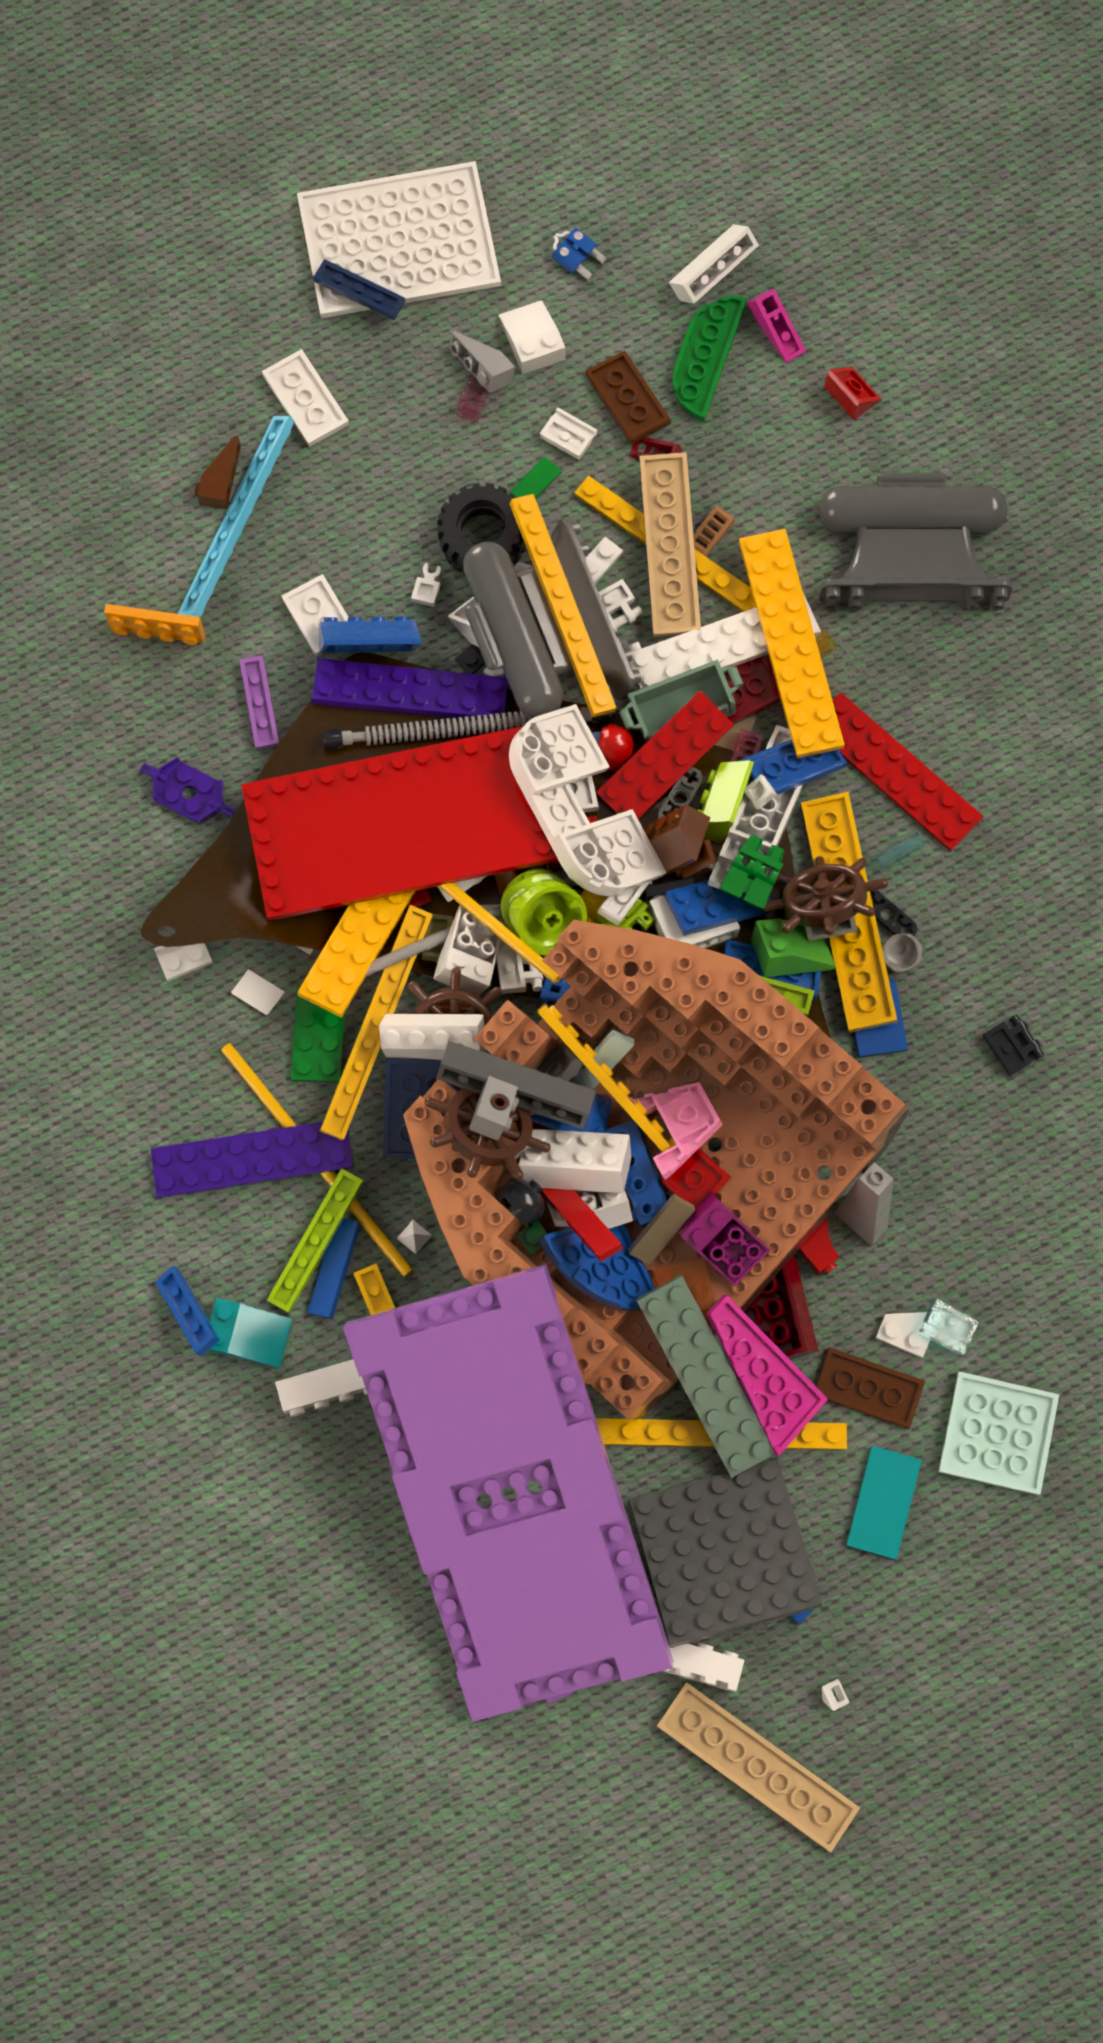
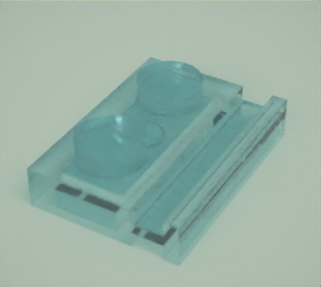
(948, 1326)

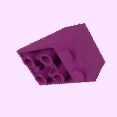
(723, 1239)

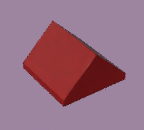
(850, 391)

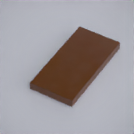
(627, 397)
(869, 1388)

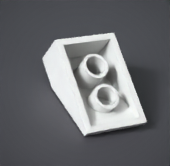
(533, 337)

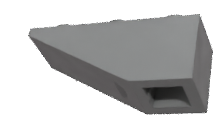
(485, 363)

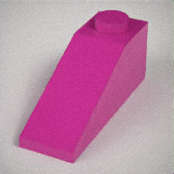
(776, 324)

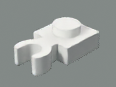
(427, 588)

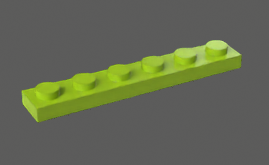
(315, 1240)

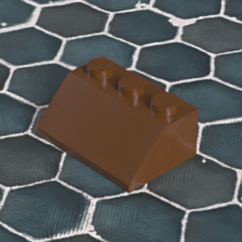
(678, 837)

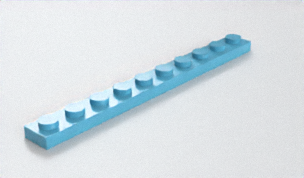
(236, 516)

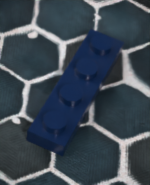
(359, 289)

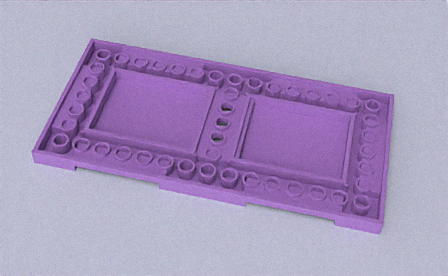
(484, 1399)

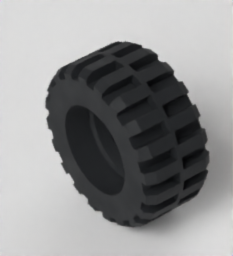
(472, 503)

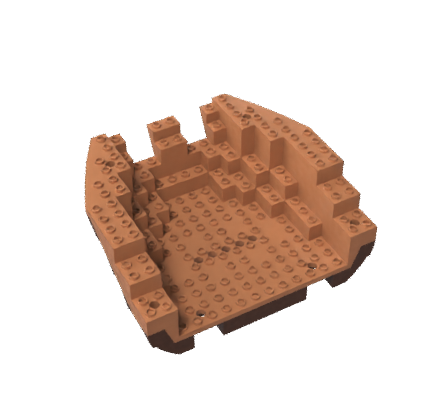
(694, 1017)

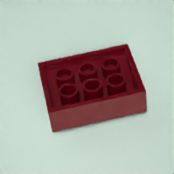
(784, 1313)

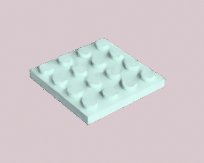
(998, 1433)

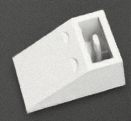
(471, 949)
(610, 1208)

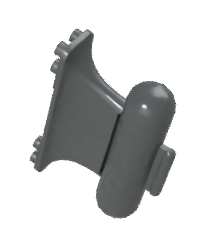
(914, 541)
(519, 630)

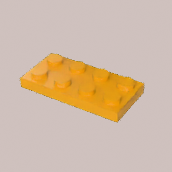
(155, 623)

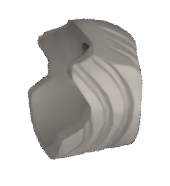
(901, 952)

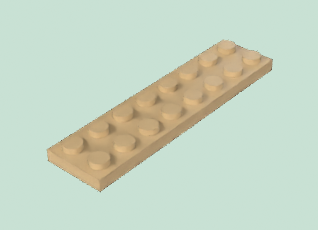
(670, 544)
(758, 1767)

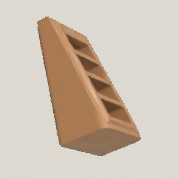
(724, 517)

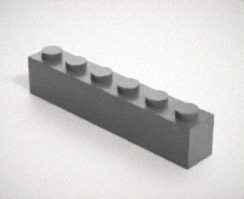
(535, 1091)

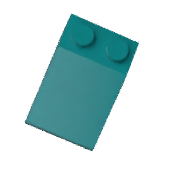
(249, 1333)

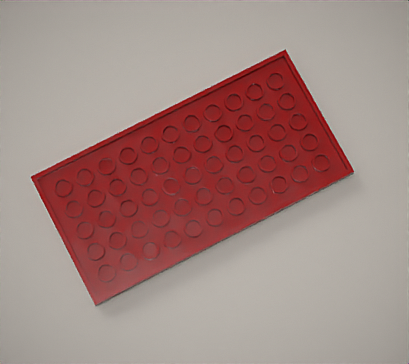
(391, 825)

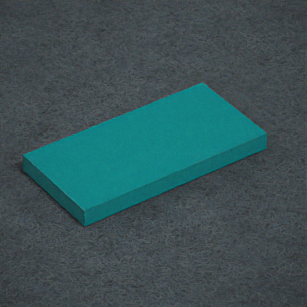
(883, 1503)

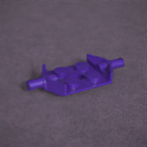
(174, 778)

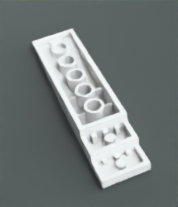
(764, 823)

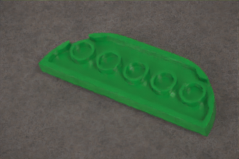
(705, 354)

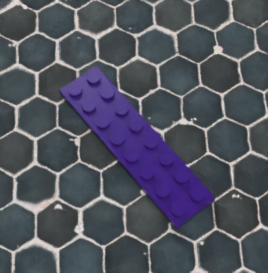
(407, 689)
(248, 1159)

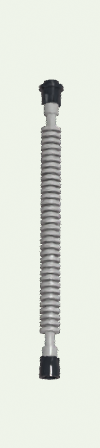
(337, 739)

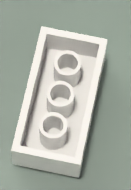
(579, 1161)

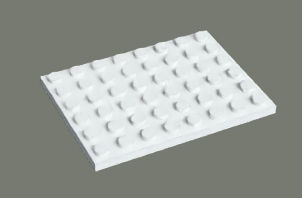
(405, 232)

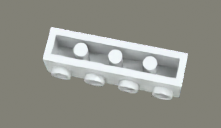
(713, 263)
(320, 1388)

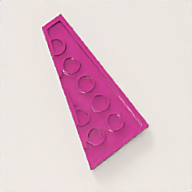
(772, 1383)

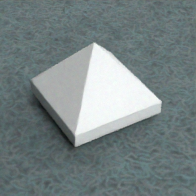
(414, 1237)
(828, 1696)

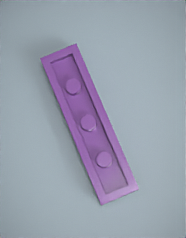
(259, 702)

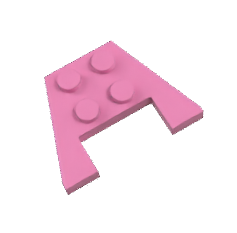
(688, 1119)

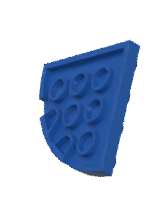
(612, 1281)

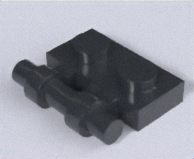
(1008, 1050)

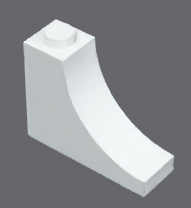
(668, 927)

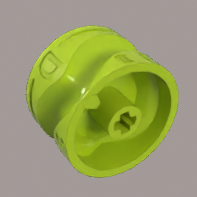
(539, 908)

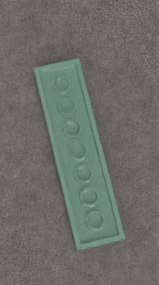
(705, 1375)

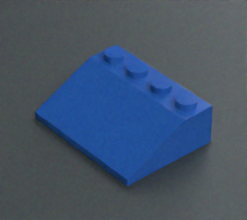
(368, 636)

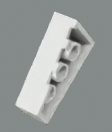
(706, 1666)

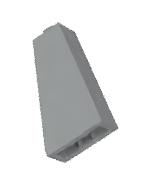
(868, 1204)

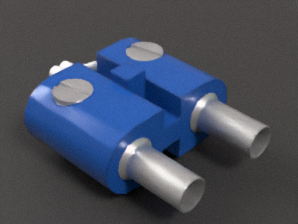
(575, 251)

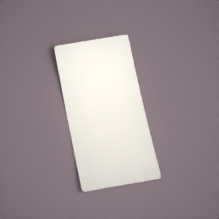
(258, 991)

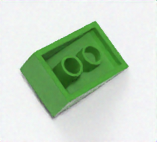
(788, 952)

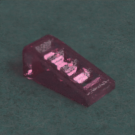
(470, 410)
(748, 736)

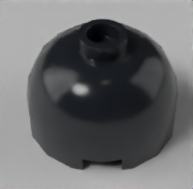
(523, 1200)

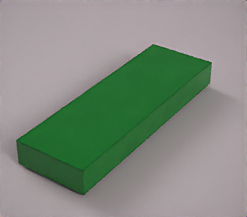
(537, 479)

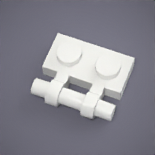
(619, 597)
(511, 973)

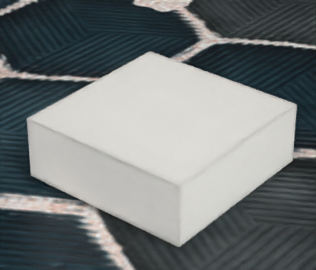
(760, 792)

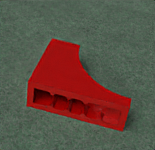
(819, 1250)

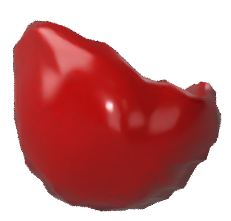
(615, 745)

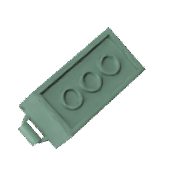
(661, 701)

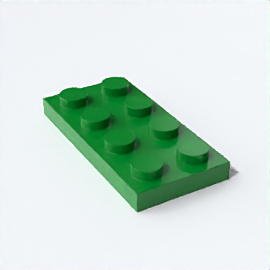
(316, 1043)

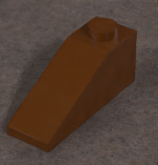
(218, 478)
(700, 868)

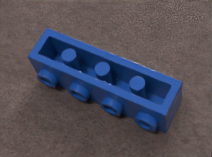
(642, 1178)

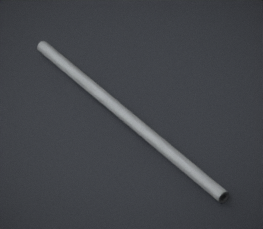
(426, 943)

